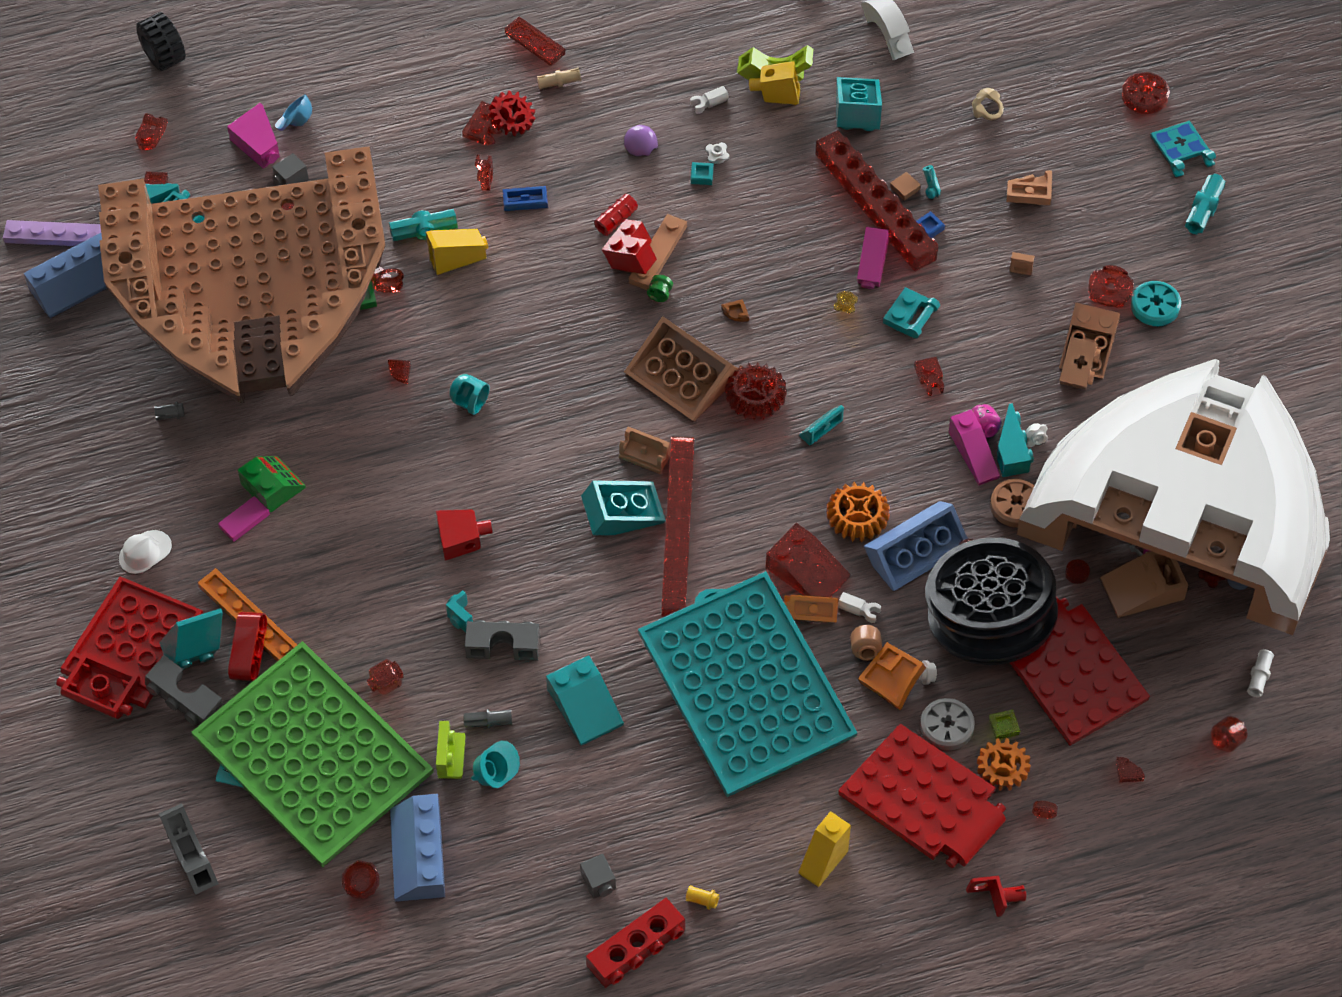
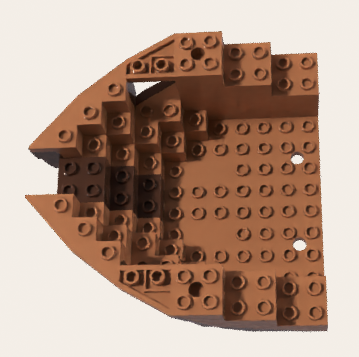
(254, 287)

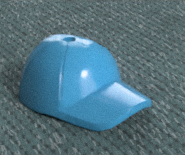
(296, 114)

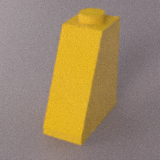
(455, 248)
(826, 849)

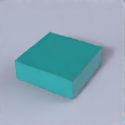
(702, 173)

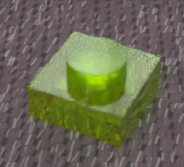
(1004, 724)

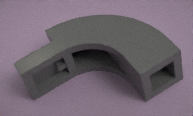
(188, 849)

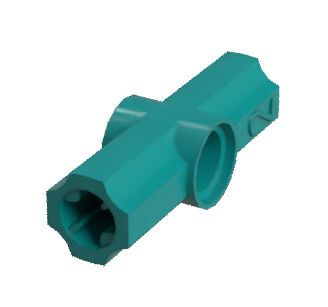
(1205, 204)
(421, 223)

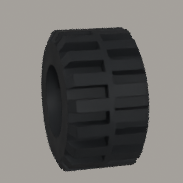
(161, 41)

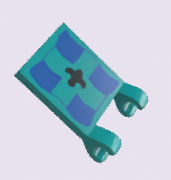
(1182, 143)

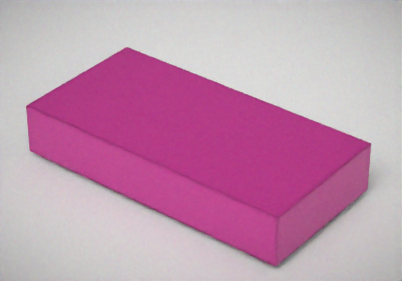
(244, 519)

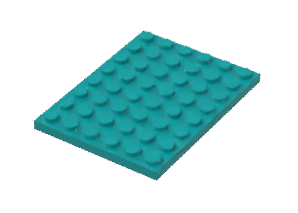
(747, 683)

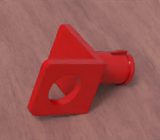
(999, 895)

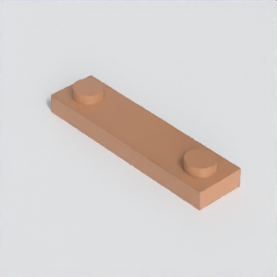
(662, 246)

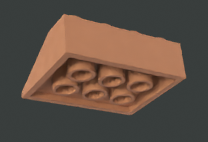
(680, 369)

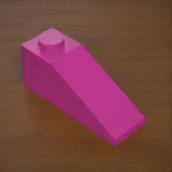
(973, 446)

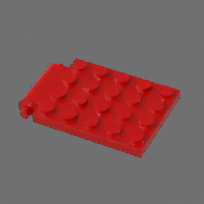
(121, 648)
(1080, 676)
(925, 798)

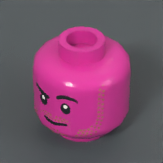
(987, 419)

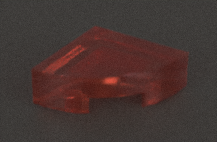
(400, 370)
(1128, 771)

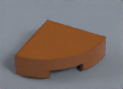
(735, 311)

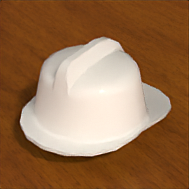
(144, 551)

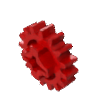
(511, 113)

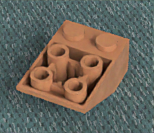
(1095, 326)
(1145, 584)

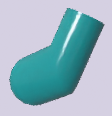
(933, 186)

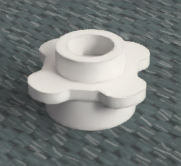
(717, 153)
(1036, 434)

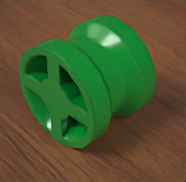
(659, 288)

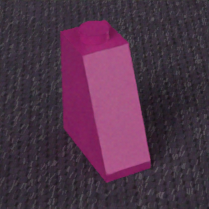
(255, 136)
(873, 257)

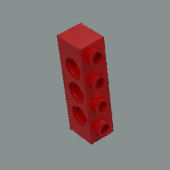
(660, 915)

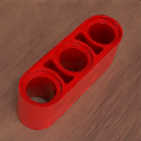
(247, 646)

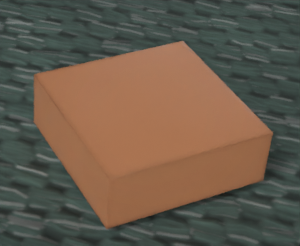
(905, 186)
(1022, 263)

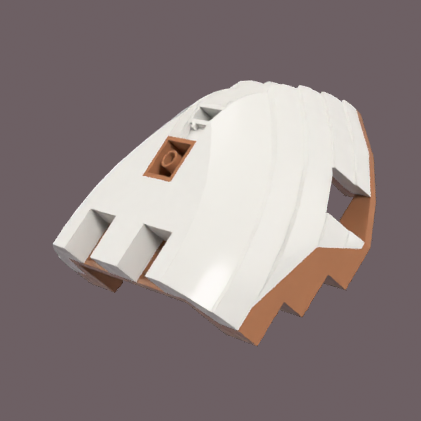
(1194, 470)

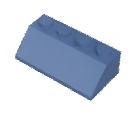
(68, 277)
(915, 544)
(417, 849)

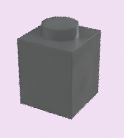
(290, 171)
(598, 876)

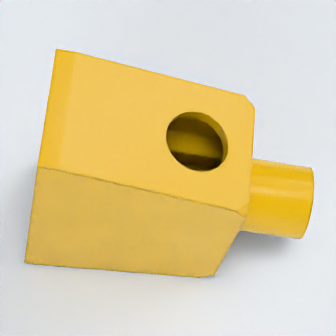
(778, 83)

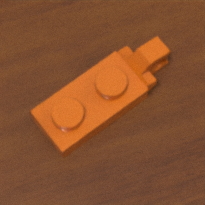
(812, 608)

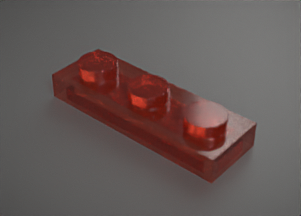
(535, 41)

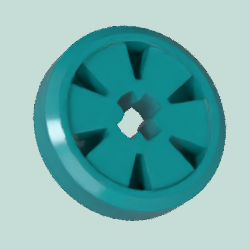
(1147, 312)

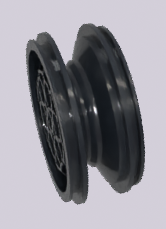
(991, 601)

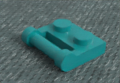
(905, 309)

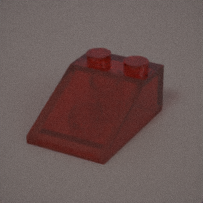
(806, 564)

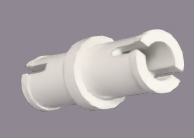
(1260, 673)

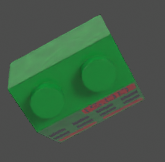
(270, 481)

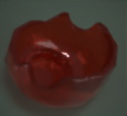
(360, 879)

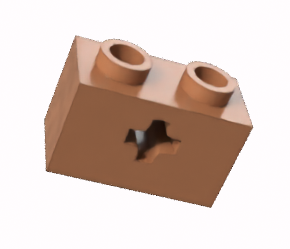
(1081, 377)

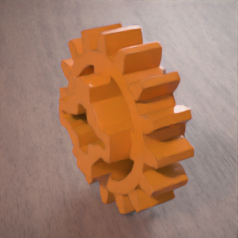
(1003, 764)

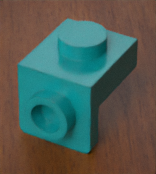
(456, 611)

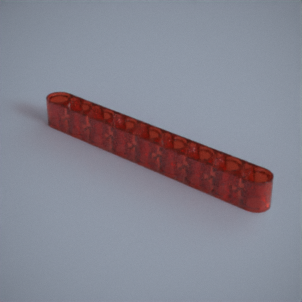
(678, 525)

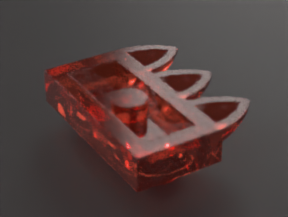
(480, 126)

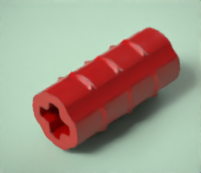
(616, 214)

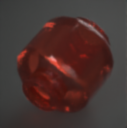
(385, 677)
(1229, 734)

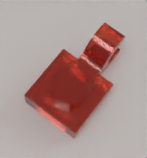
(485, 172)

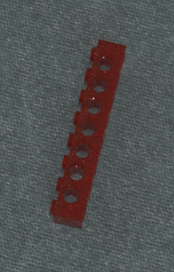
(876, 200)

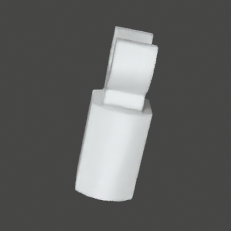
(709, 99)
(858, 606)

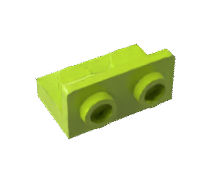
(450, 752)

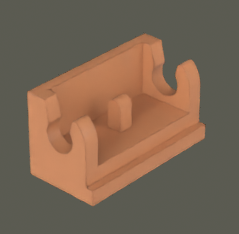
(644, 450)

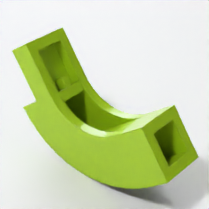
(753, 60)

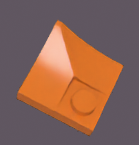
(892, 675)

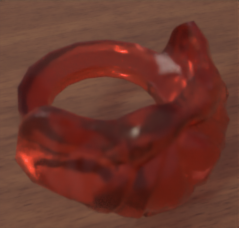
(383, 282)

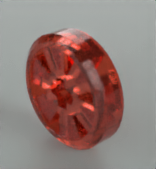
(1148, 103)

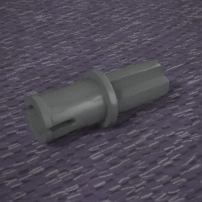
(487, 718)

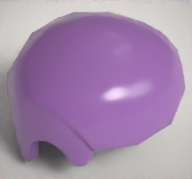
(640, 140)

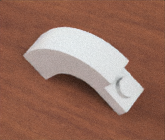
(892, 24)

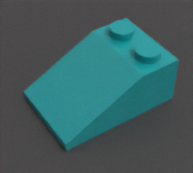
(858, 103)
(621, 506)
(193, 639)
(584, 700)

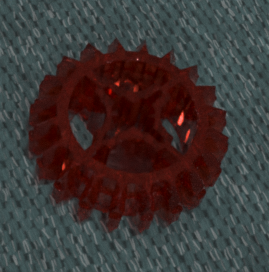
(753, 397)

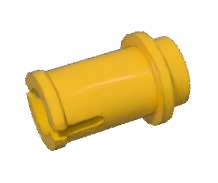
(702, 897)

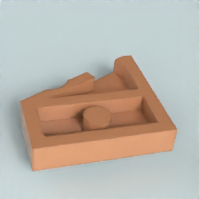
(1031, 189)

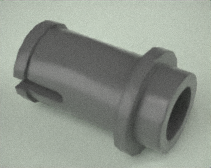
(169, 411)

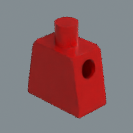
(460, 532)

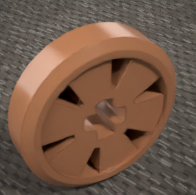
(1002, 500)

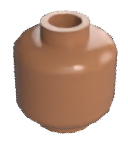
(866, 642)

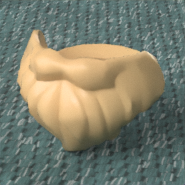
(978, 108)

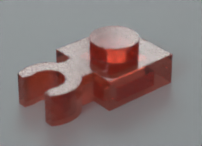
(930, 372)

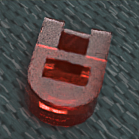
(149, 138)

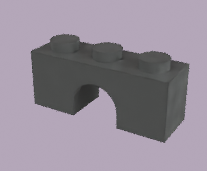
(484, 635)
(195, 706)

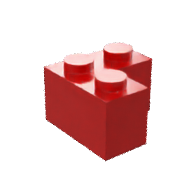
(630, 248)

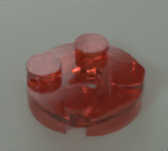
(1110, 297)

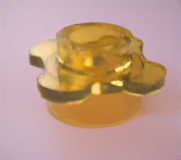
(849, 298)

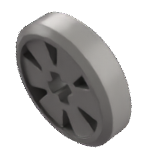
(933, 723)

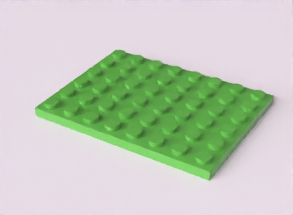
(312, 753)

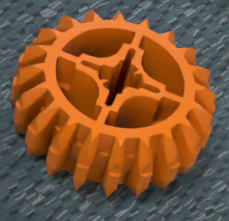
(858, 502)

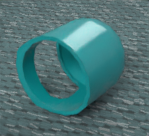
(469, 393)

